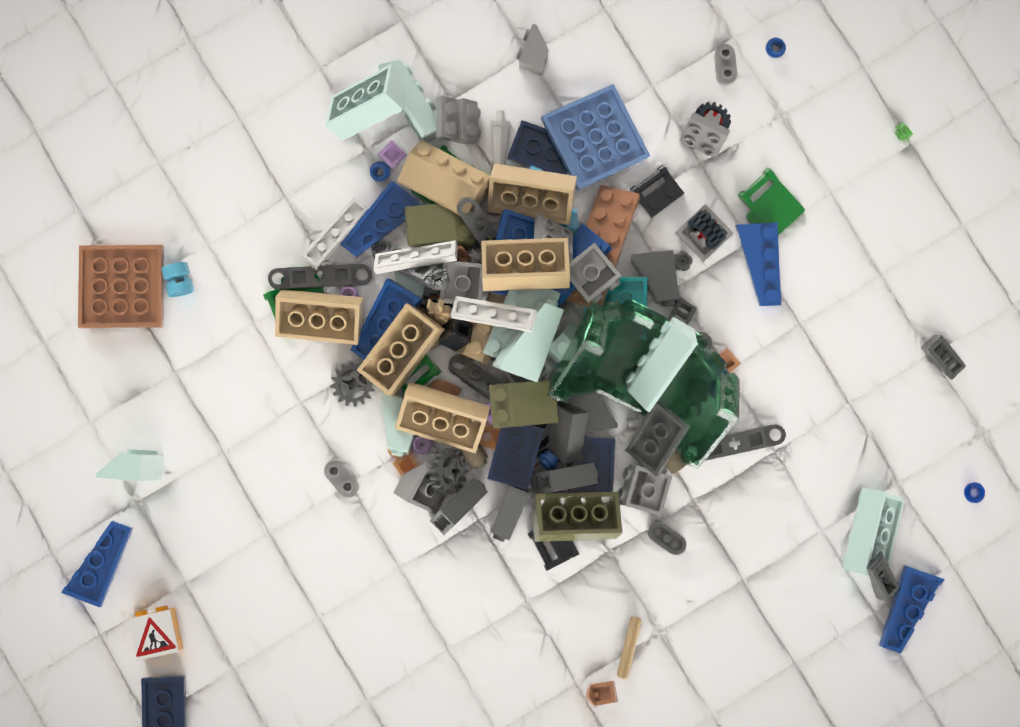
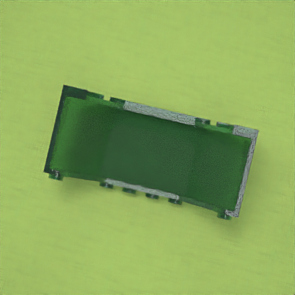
(609, 349)

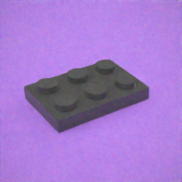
(657, 438)

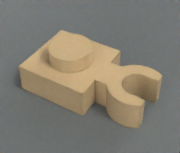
(438, 312)

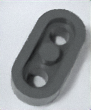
(666, 537)

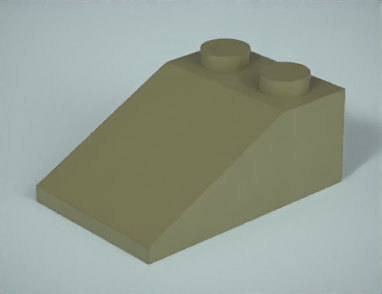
(435, 225)
(522, 404)

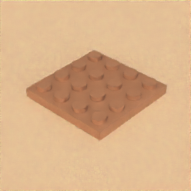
(120, 286)

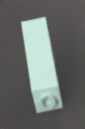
(527, 351)

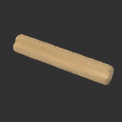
(629, 647)

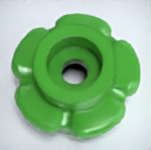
(903, 132)

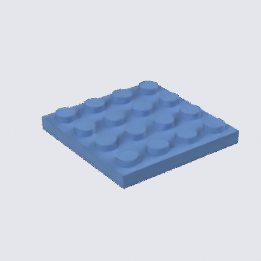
(595, 137)

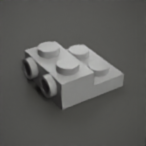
(457, 120)
(593, 274)
(464, 282)
(644, 490)

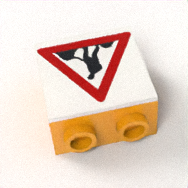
(155, 633)

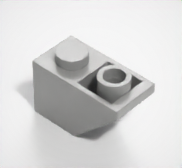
(535, 52)

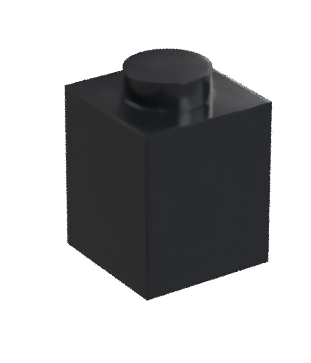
(456, 334)

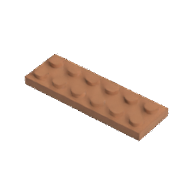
(611, 221)

